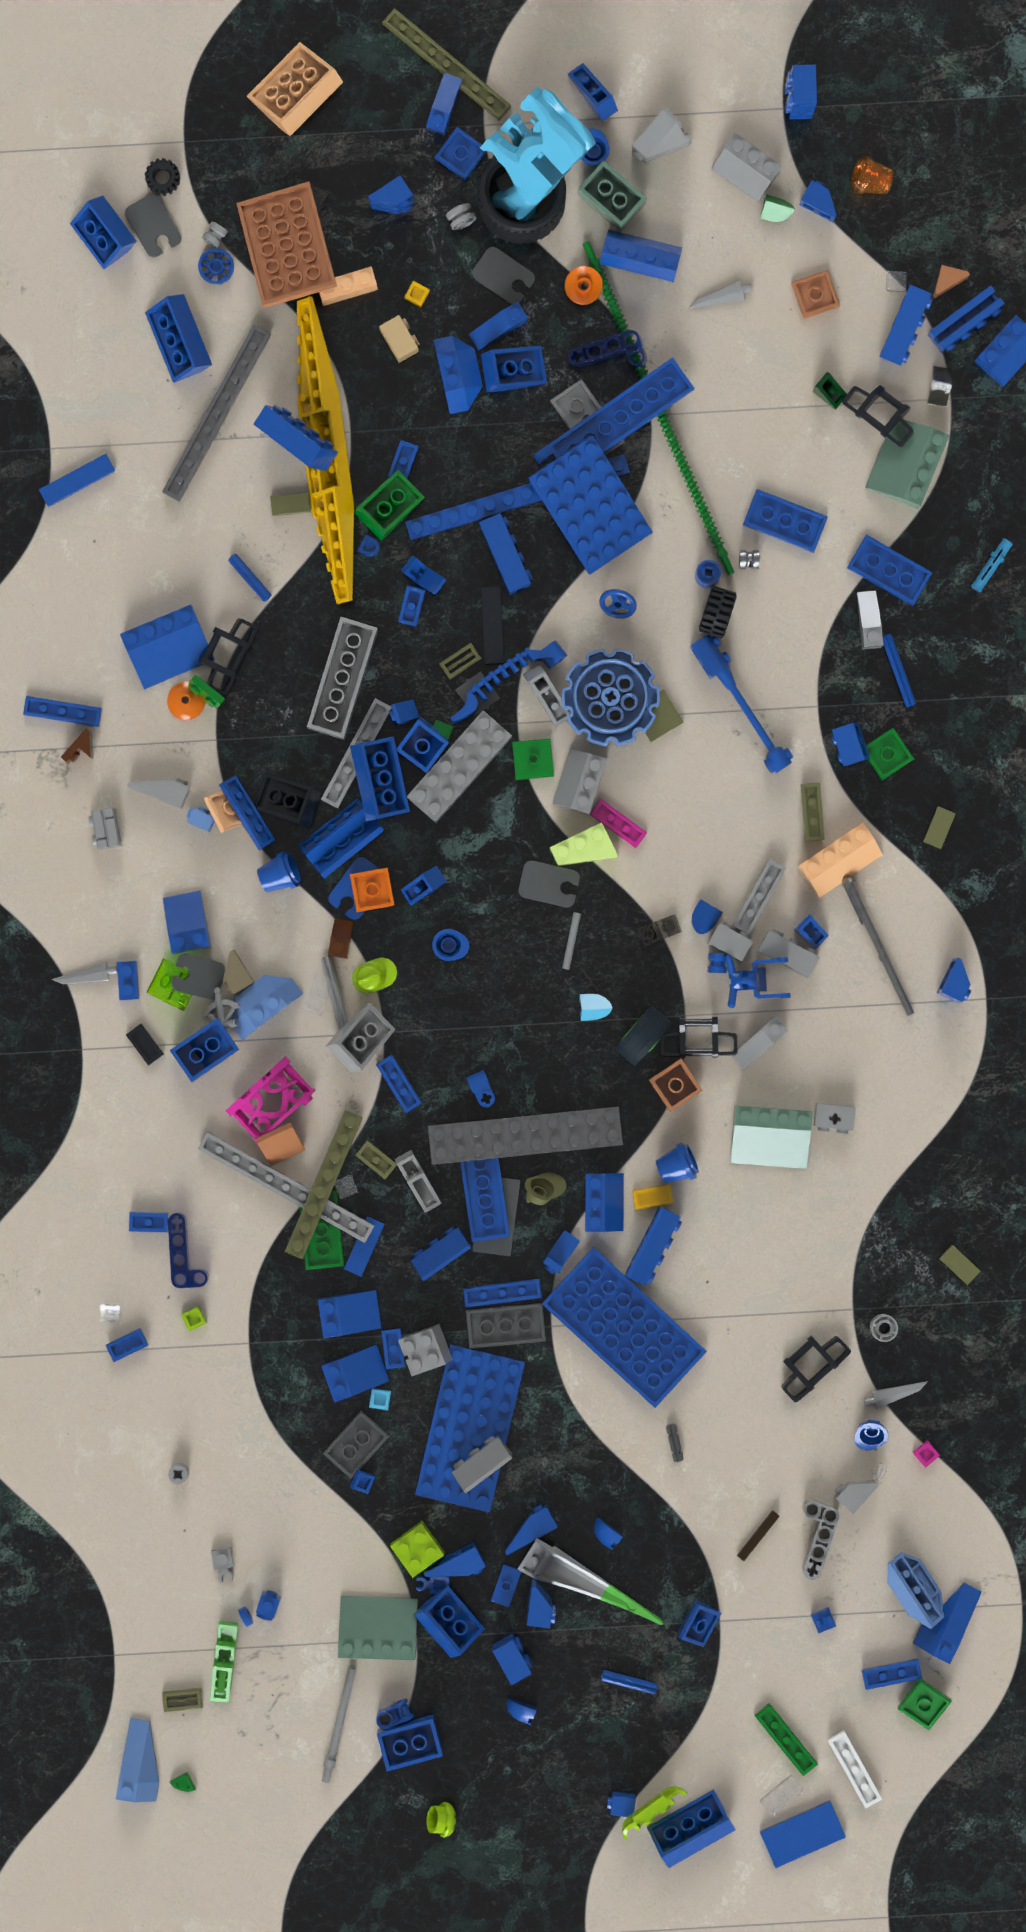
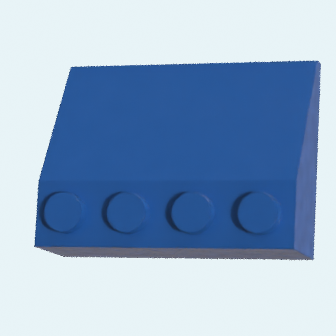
(166, 646)

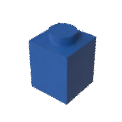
(621, 1804)

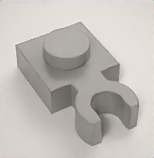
(223, 1560)

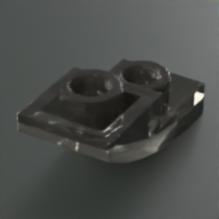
(659, 930)

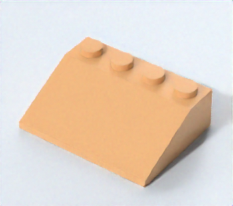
(295, 88)

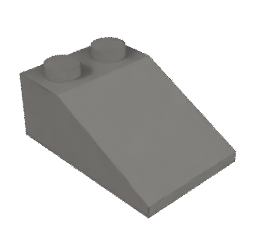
(360, 1038)

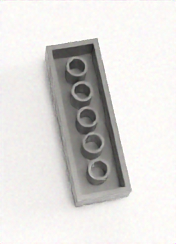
(342, 678)
(459, 766)

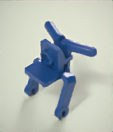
(751, 980)

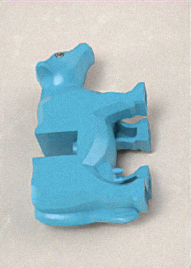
(538, 154)

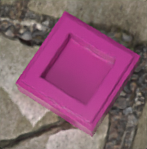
(926, 1453)

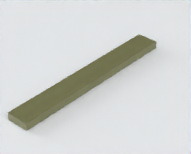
(446, 63)

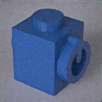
(268, 1605)

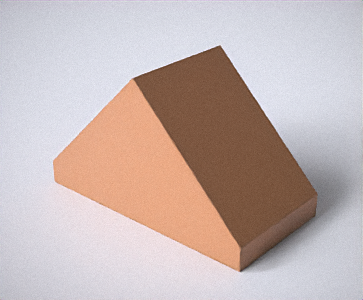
(949, 278)

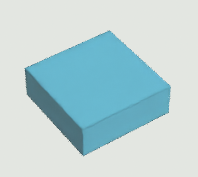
(380, 1399)

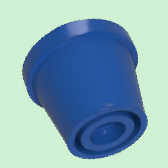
(279, 873)
(677, 1164)

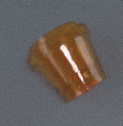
(871, 177)

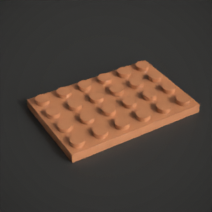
(286, 244)

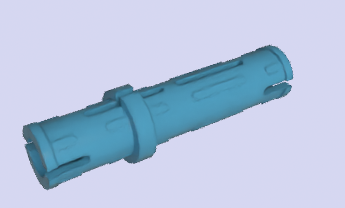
(1004, 546)

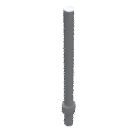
(330, 1760)

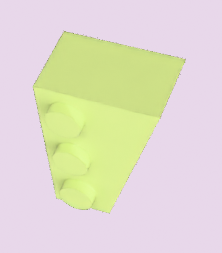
(585, 847)

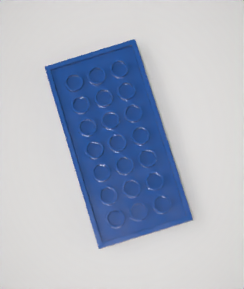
(624, 1327)
(471, 1406)

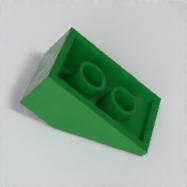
(389, 505)

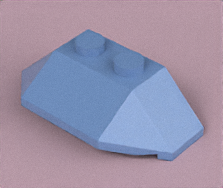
(262, 1002)
(915, 1589)

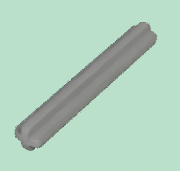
(335, 992)

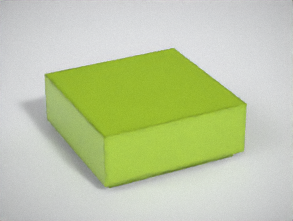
(193, 1318)

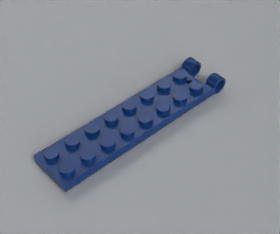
(626, 411)

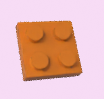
(372, 890)

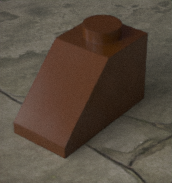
(340, 938)

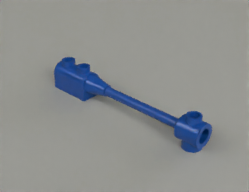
(716, 664)

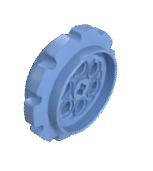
(620, 667)

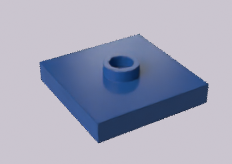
(460, 153)

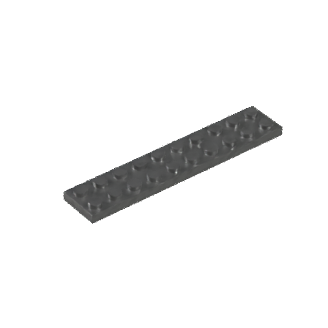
(525, 1135)

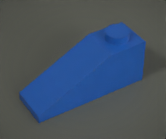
(593, 92)
(444, 104)
(499, 326)
(536, 1525)
(459, 1563)

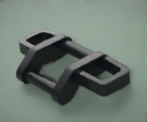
(902, 410)
(218, 633)
(700, 1051)
(819, 1375)

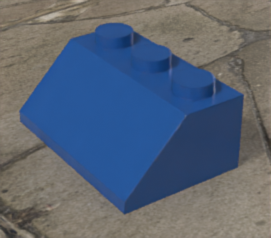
(103, 231)
(1005, 353)
(604, 1202)
(440, 1253)
(540, 1608)
(449, 1622)

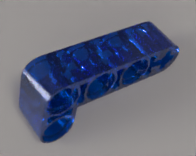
(605, 352)
(184, 1251)

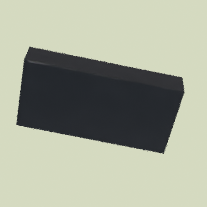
(144, 1044)

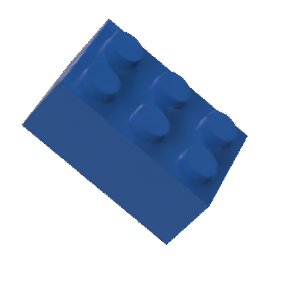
(801, 92)
(410, 1743)

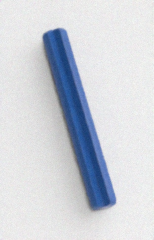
(898, 670)

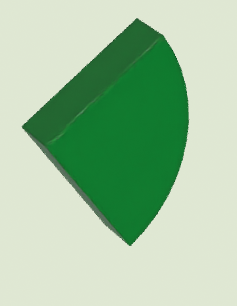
(183, 1783)

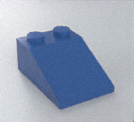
(513, 368)
(186, 922)
(204, 1050)
(349, 1313)
(355, 1373)

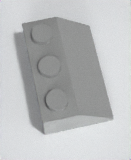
(746, 167)
(579, 781)
(481, 1463)

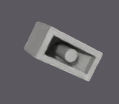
(855, 1493)

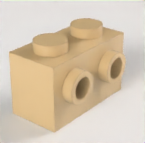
(399, 339)

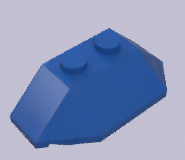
(458, 373)

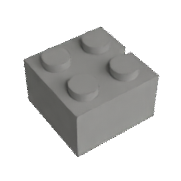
(425, 1350)

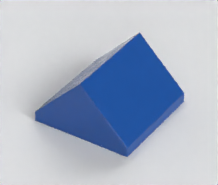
(698, 1623)

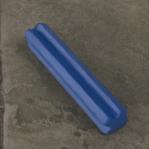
(249, 577)
(629, 1682)

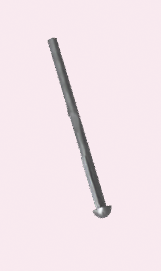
(864, 919)

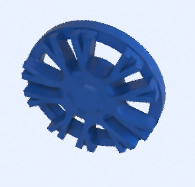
(216, 266)

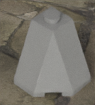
(661, 138)

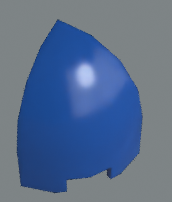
(705, 917)
(606, 1534)
(521, 1711)

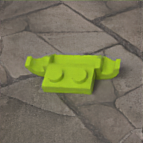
(656, 1805)

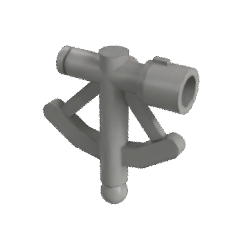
(219, 1005)

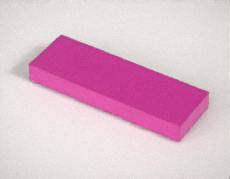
(618, 823)

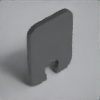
(152, 220)
(499, 272)
(543, 883)
(202, 976)

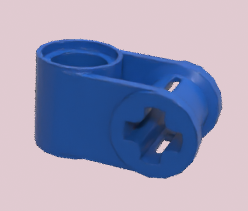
(480, 1085)
(395, 1713)

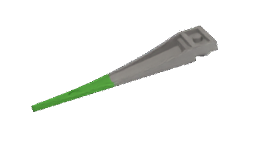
(560, 1569)

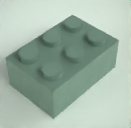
(612, 196)

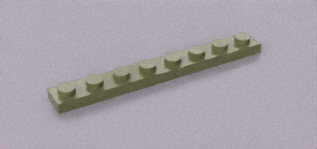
(323, 1184)

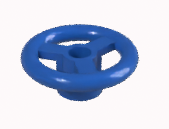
(619, 600)

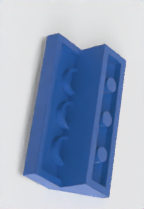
(340, 838)

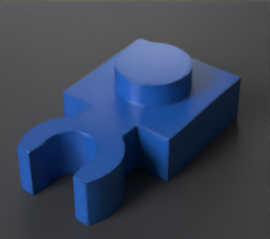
(434, 1583)

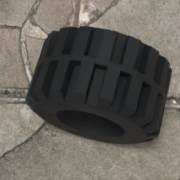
(717, 612)

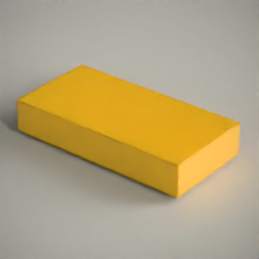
(652, 1196)

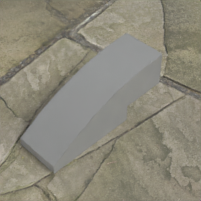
(418, 1181)

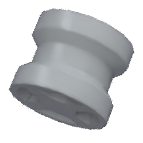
(181, 1473)

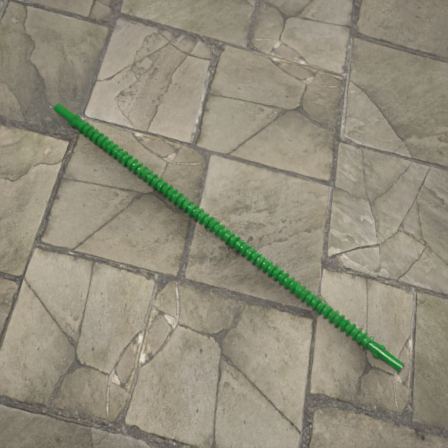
(618, 317)

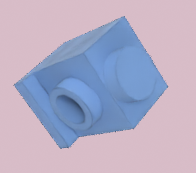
(200, 818)

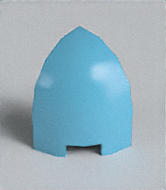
(593, 1007)

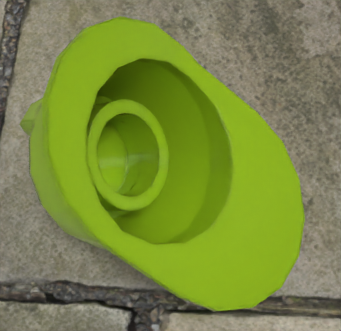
(374, 975)

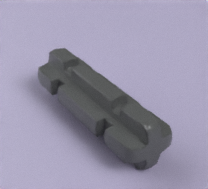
(674, 1442)

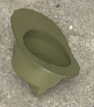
(544, 1187)

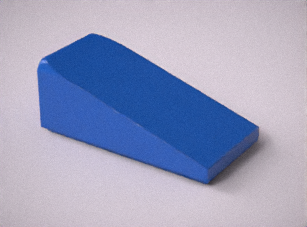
(412, 604)

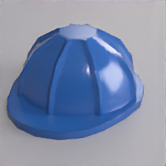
(599, 151)
(450, 945)
(870, 1435)

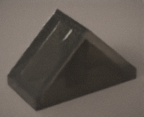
(940, 386)

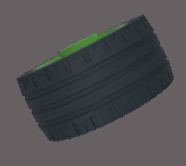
(643, 1035)

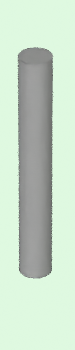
(571, 941)

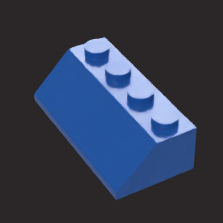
(640, 255)
(178, 337)
(652, 1246)
(691, 1828)

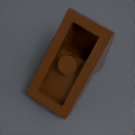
(83, 743)

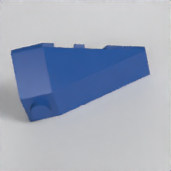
(946, 1635)

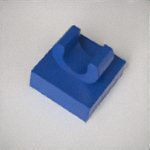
(823, 1620)

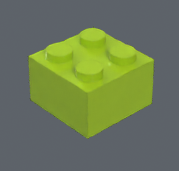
(417, 1549)

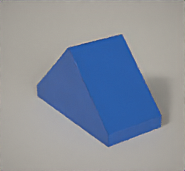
(811, 931)

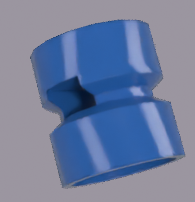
(707, 574)

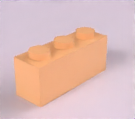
(350, 286)

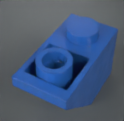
(404, 712)

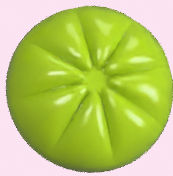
(441, 1819)

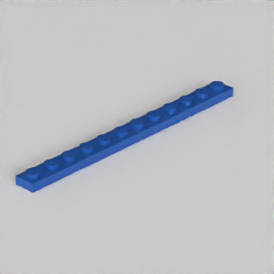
(486, 507)

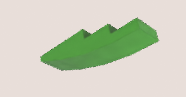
(224, 1661)

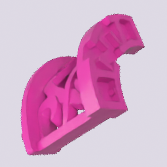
(275, 1074)

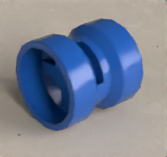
(716, 964)

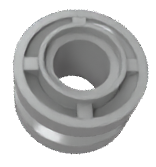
(461, 216)
(877, 1321)

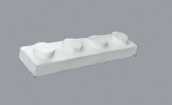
(854, 1769)

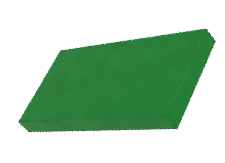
(326, 1244)

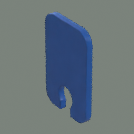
(344, 886)

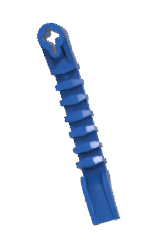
(550, 655)

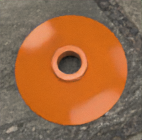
(580, 276)
(178, 708)

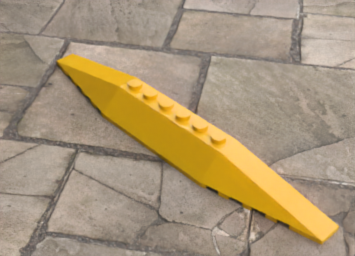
(330, 489)

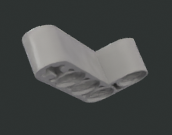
(816, 1541)

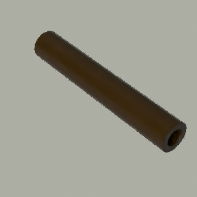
(758, 1535)

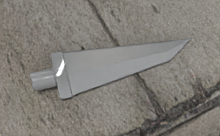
(731, 293)
(92, 974)
(889, 1395)

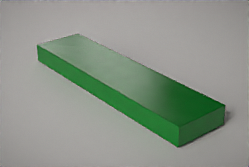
(786, 1739)

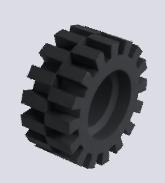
(158, 166)

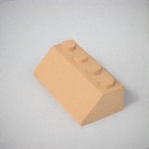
(840, 859)

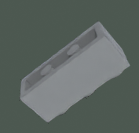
(799, 959)

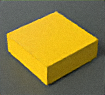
(417, 294)

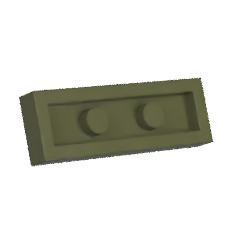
(812, 812)

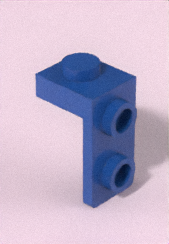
(422, 575)
(560, 1252)

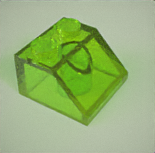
(161, 985)

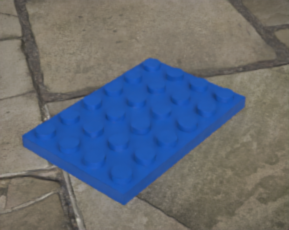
(590, 504)

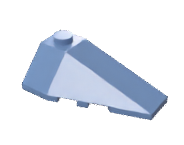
(138, 1771)

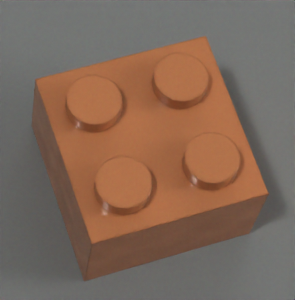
(675, 1085)

